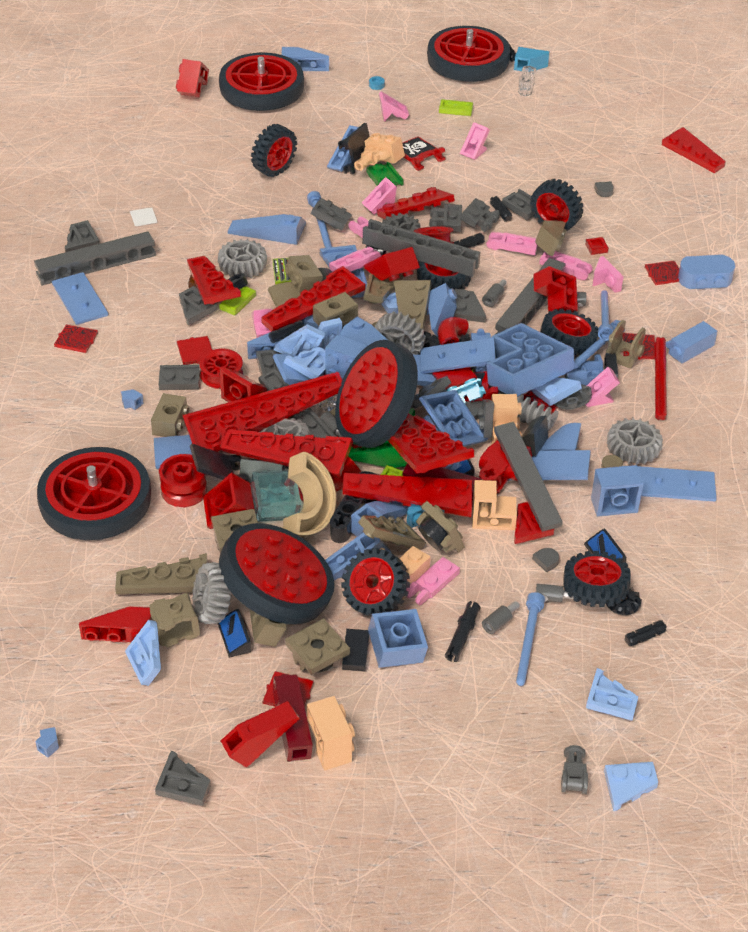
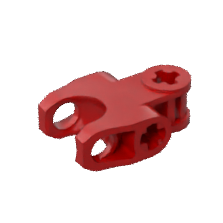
(496, 467)

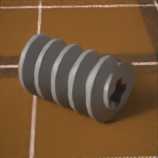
(530, 412)

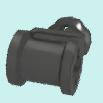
(574, 771)

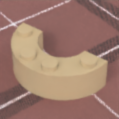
(317, 492)

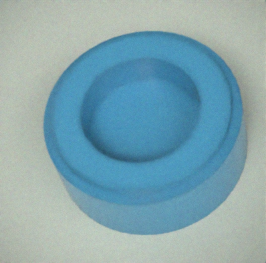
(376, 83)

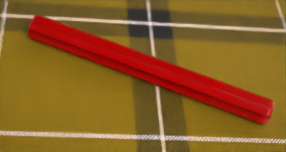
(660, 379)

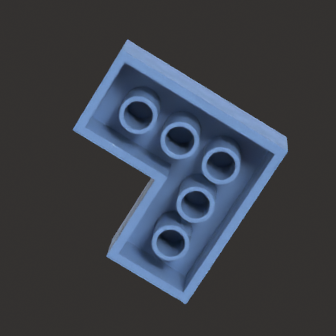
(527, 360)

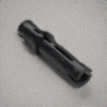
(465, 624)

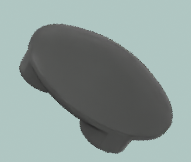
(576, 399)

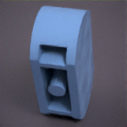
(706, 271)

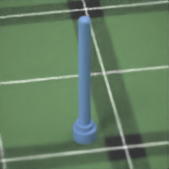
(313, 197)
(605, 329)
(592, 349)
(535, 604)

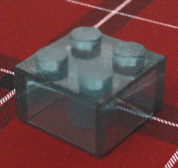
(274, 495)

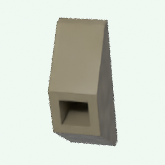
(551, 236)

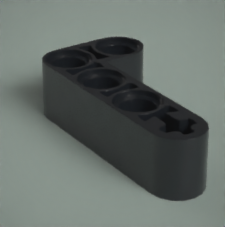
(341, 520)

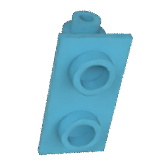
(470, 389)

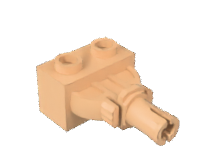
(380, 148)

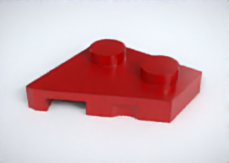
(527, 525)

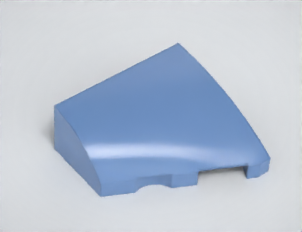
(587, 371)
(564, 438)

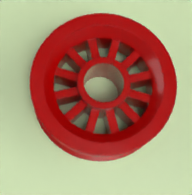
(438, 232)
(212, 362)

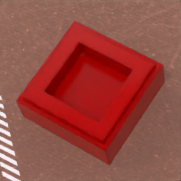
(596, 245)

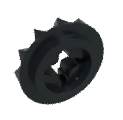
(627, 606)

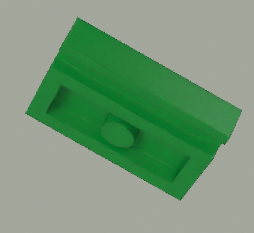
(379, 172)

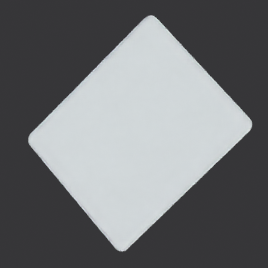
(143, 216)

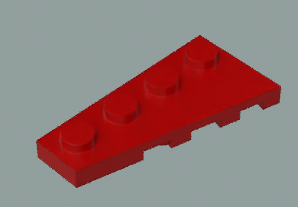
(693, 149)
(415, 203)
(210, 282)

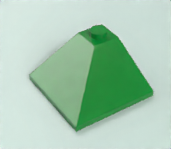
(381, 455)

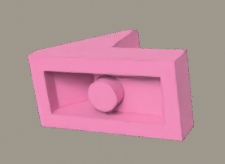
(390, 105)
(474, 142)
(380, 195)
(608, 274)
(260, 329)
(601, 387)

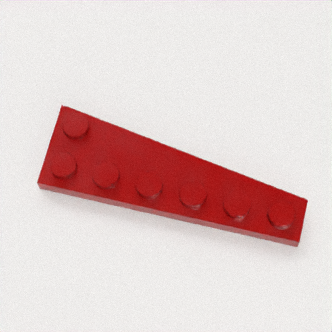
(301, 307)
(279, 448)
(448, 494)

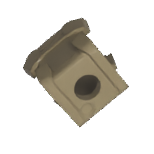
(617, 346)
(175, 620)

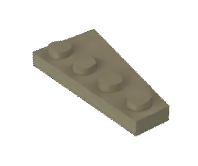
(391, 530)
(160, 579)

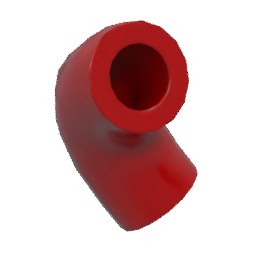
(451, 329)

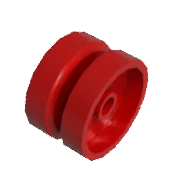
(181, 482)

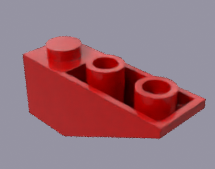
(115, 626)
(258, 733)

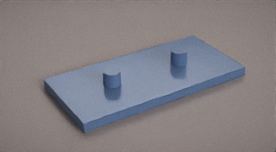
(79, 298)
(457, 355)
(563, 464)
(678, 484)

